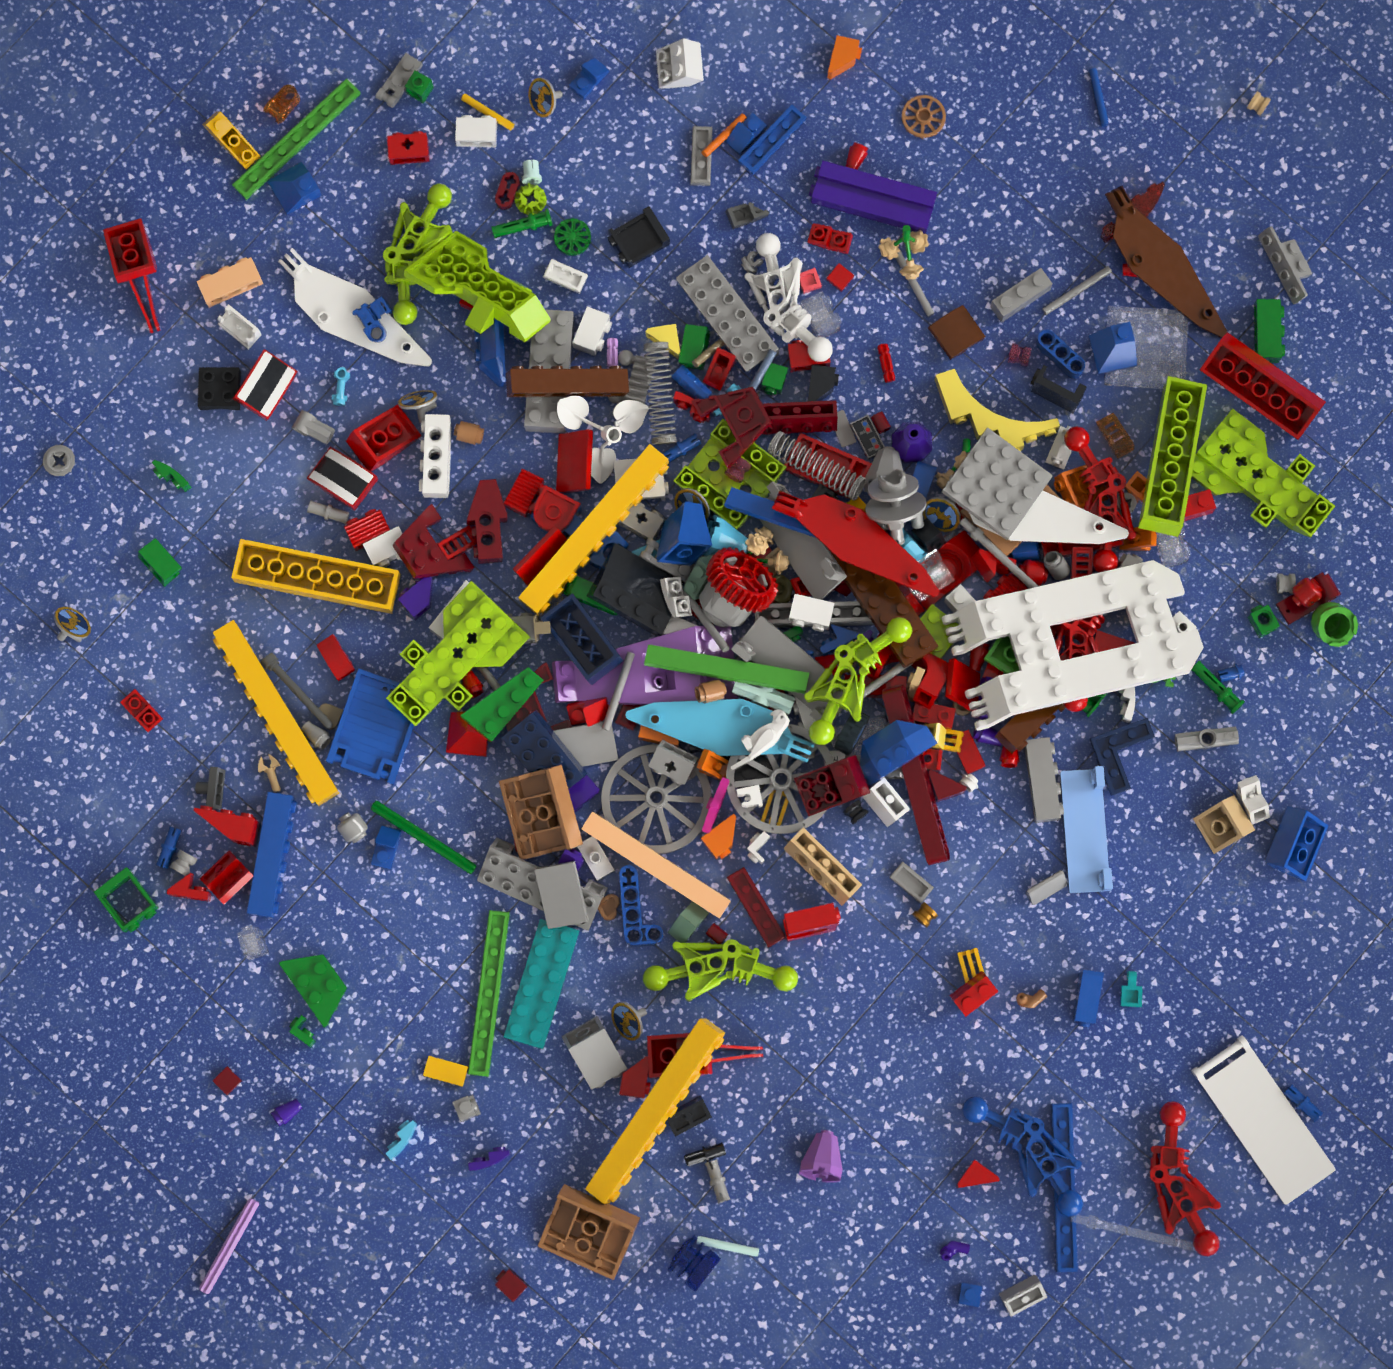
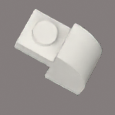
(1252, 800)

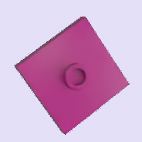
(714, 805)

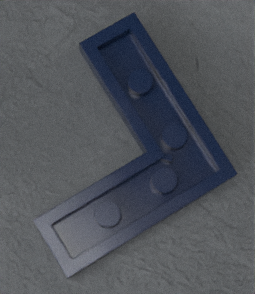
(1106, 748)

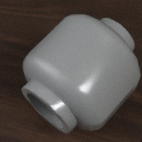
(352, 827)

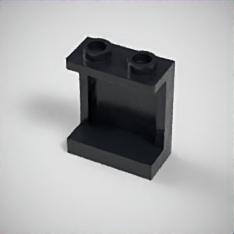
(639, 238)
(1056, 393)

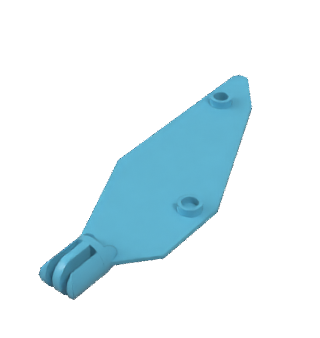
(715, 725)

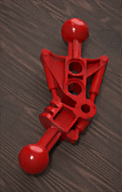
(1096, 475)
(1083, 632)
(1205, 1241)

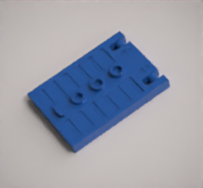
(371, 729)

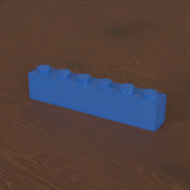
(271, 855)

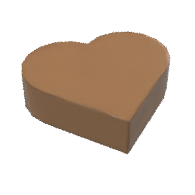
(608, 907)

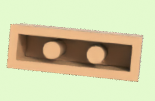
(229, 281)

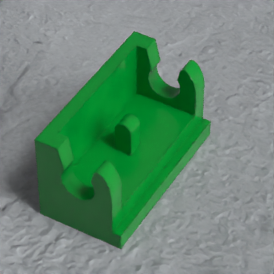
(694, 343)
(159, 562)

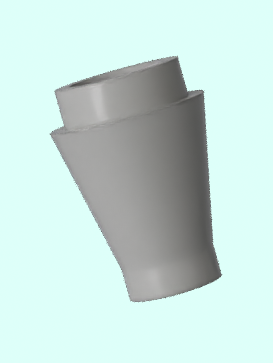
(317, 736)

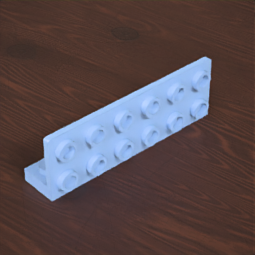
(1085, 830)

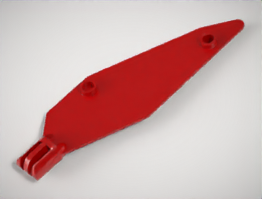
(856, 539)

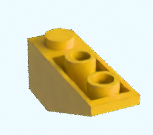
(231, 139)

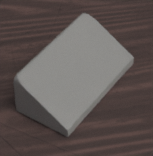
(1047, 887)
(1023, 1295)

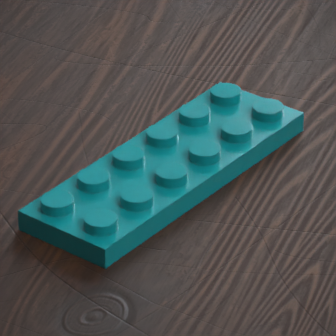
(541, 985)

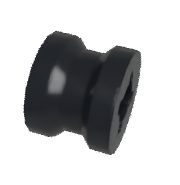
(855, 812)

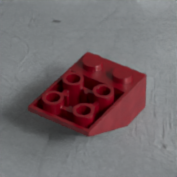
(832, 785)

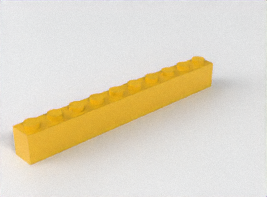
(594, 529)
(276, 713)
(655, 1111)

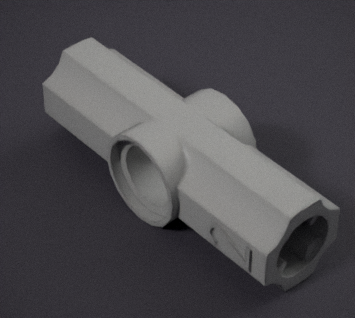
(1219, 737)

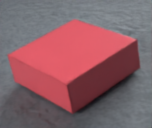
(809, 281)

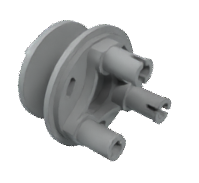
(896, 502)

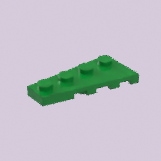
(500, 706)

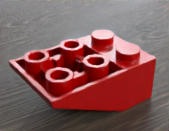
(239, 829)

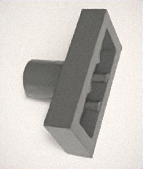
(213, 788)

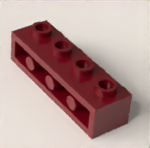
(802, 417)

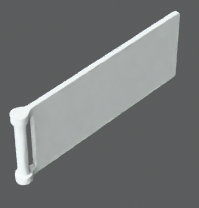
(1265, 1122)

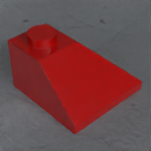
(464, 738)

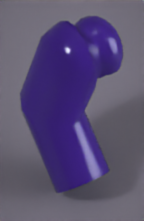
(952, 1248)

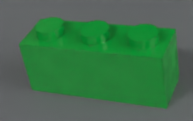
(1268, 329)

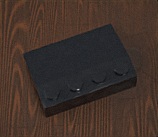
(632, 590)

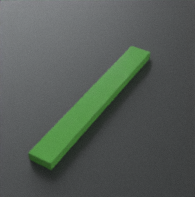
(296, 139)
(726, 669)
(488, 993)

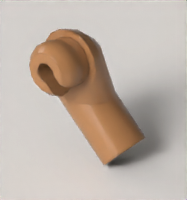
(1030, 1001)

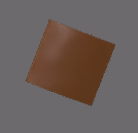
(956, 332)

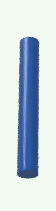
(1099, 97)

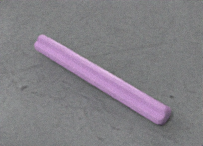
(228, 1246)

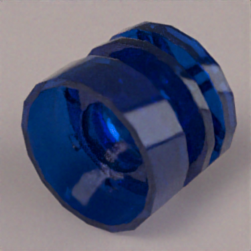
(694, 1263)

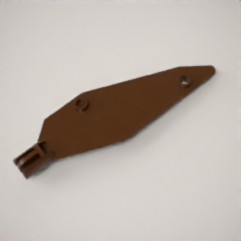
(1161, 263)

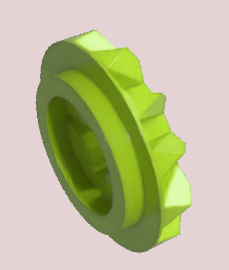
(534, 206)

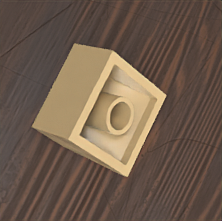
(1224, 824)

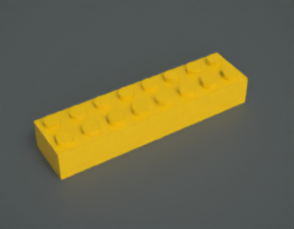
(316, 576)

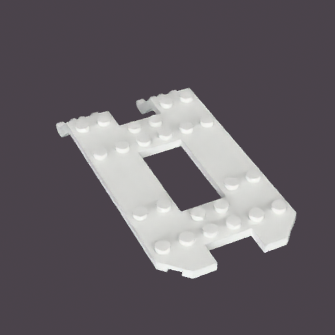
(1042, 675)

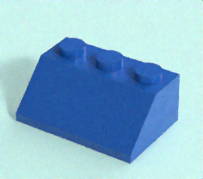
(1296, 843)

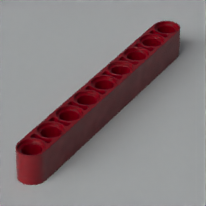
(918, 784)

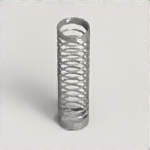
(657, 347)
(776, 445)

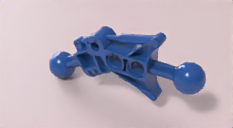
(1068, 1201)

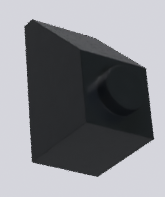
(822, 382)

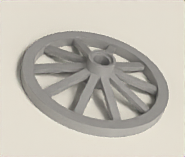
(606, 798)
(745, 812)

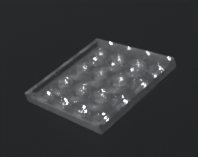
(1159, 346)

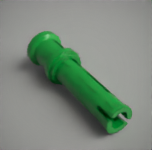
(531, 222)
(1224, 694)

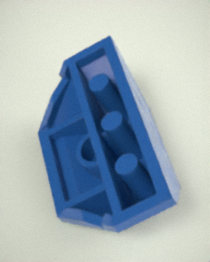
(491, 353)
(893, 748)

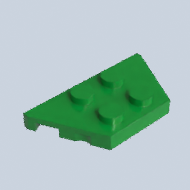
(317, 984)

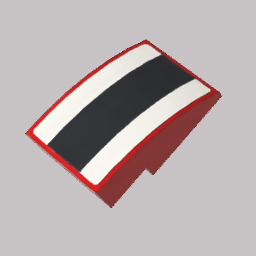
(265, 385)
(342, 478)

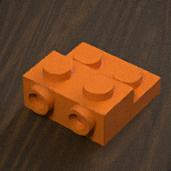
(1072, 489)

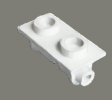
(1059, 451)

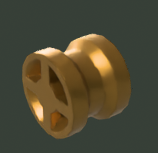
(925, 914)

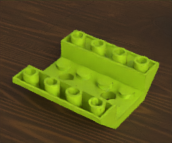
(716, 485)

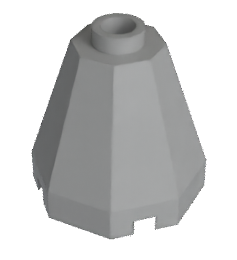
(883, 464)

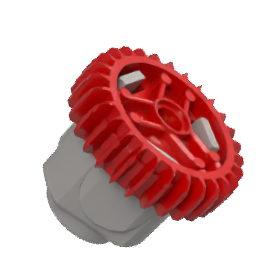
(736, 588)

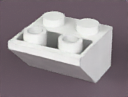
(679, 64)

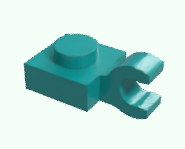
(1131, 994)

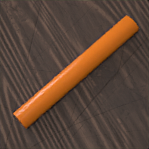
(722, 136)

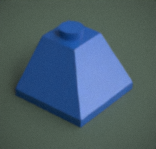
(294, 188)
(1114, 348)

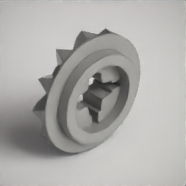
(58, 451)

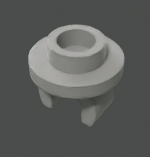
(749, 264)

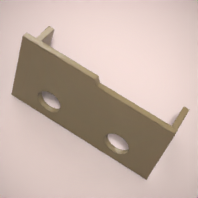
(540, 627)

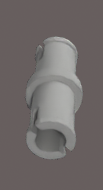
(328, 512)
(717, 1181)

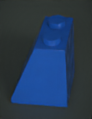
(684, 535)

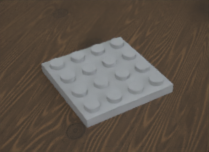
(997, 483)

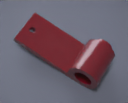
(1292, 612)

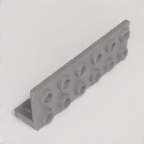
(726, 313)
(806, 555)
(770, 647)
(519, 881)

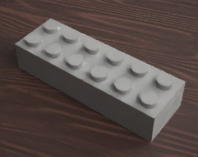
(549, 348)

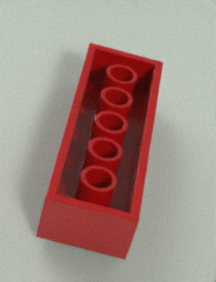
(1262, 385)

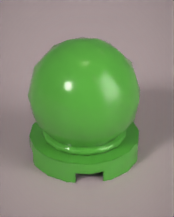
(1334, 624)

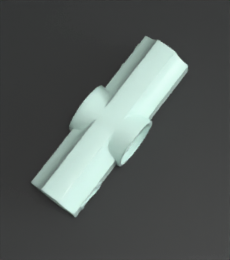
(764, 696)

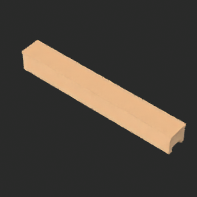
(656, 864)

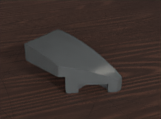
(744, 215)

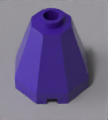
(912, 442)

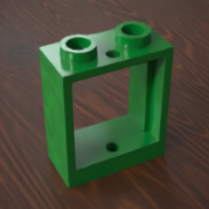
(112, 885)

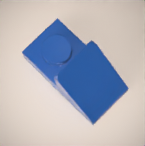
(588, 78)
(746, 133)
(842, 637)
(386, 847)

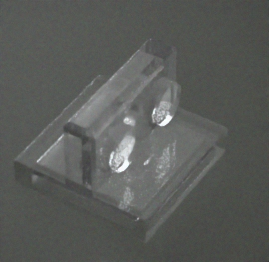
(937, 570)

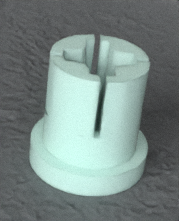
(531, 172)

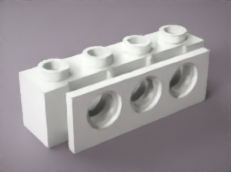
(432, 426)

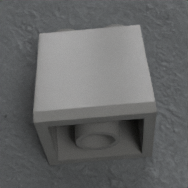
(594, 1053)

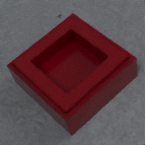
(227, 1080)

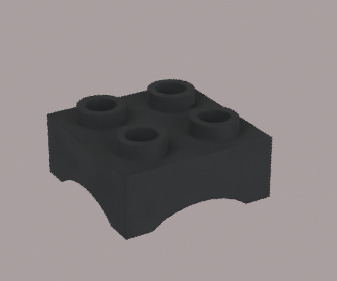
(218, 387)

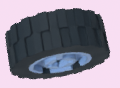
(851, 734)

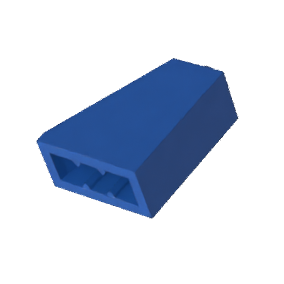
(1087, 998)

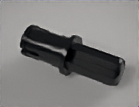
(705, 1154)

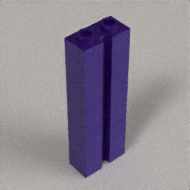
(872, 197)

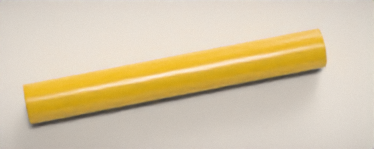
(487, 111)

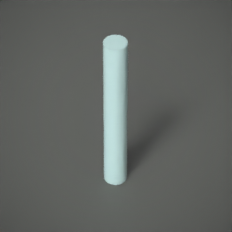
(728, 1246)

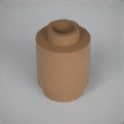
(469, 433)
(710, 691)

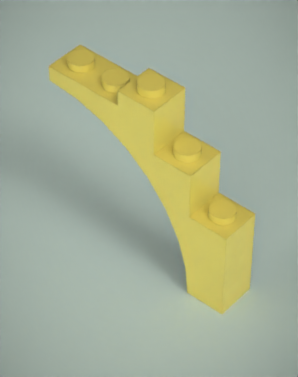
(961, 406)

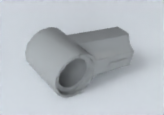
(309, 426)

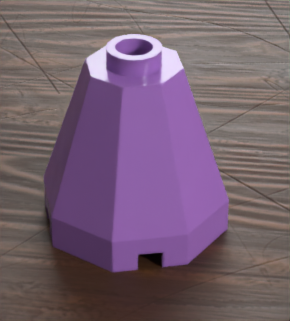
(822, 1158)

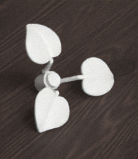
(628, 416)

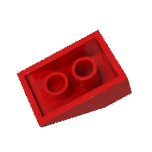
(383, 438)

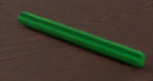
(423, 837)

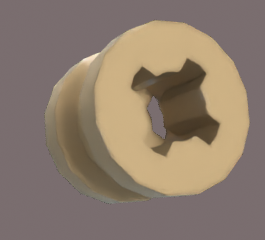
(1258, 103)

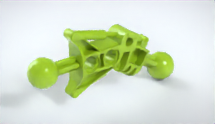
(396, 258)
(865, 655)
(745, 965)

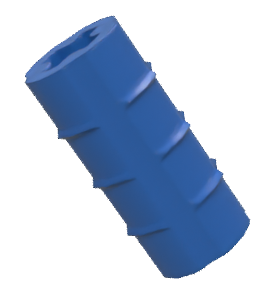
(691, 383)

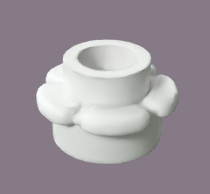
(969, 781)

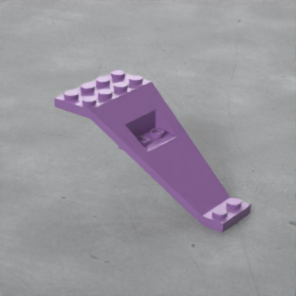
(641, 680)

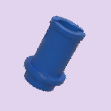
(1231, 673)

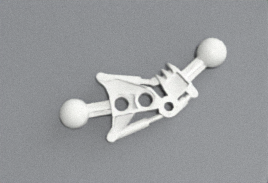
(788, 313)

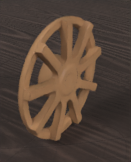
(923, 116)

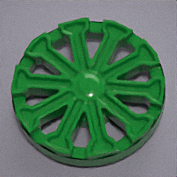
(572, 237)

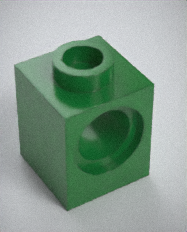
(419, 86)
(774, 379)
(1263, 629)

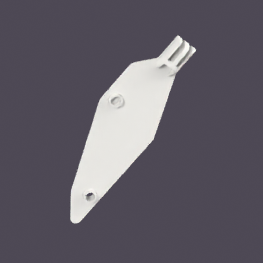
(331, 306)
(1061, 522)

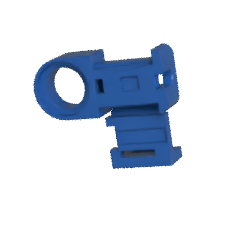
(371, 315)

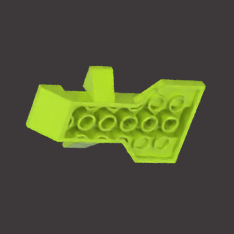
(463, 269)
(1277, 493)
(439, 672)

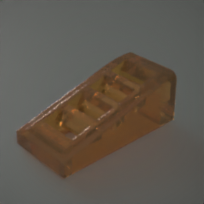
(1123, 445)

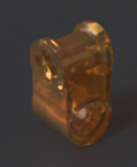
(282, 105)

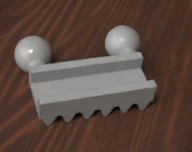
(637, 382)

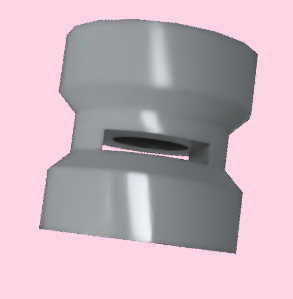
(183, 863)

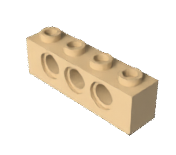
(822, 866)

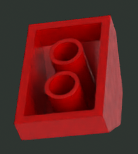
(133, 258)
(664, 1047)

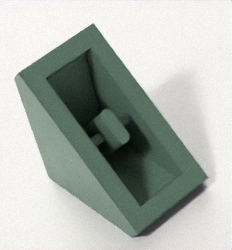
(688, 922)

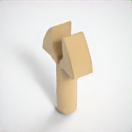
(270, 772)

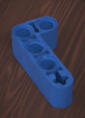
(634, 905)

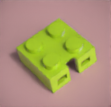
(935, 626)

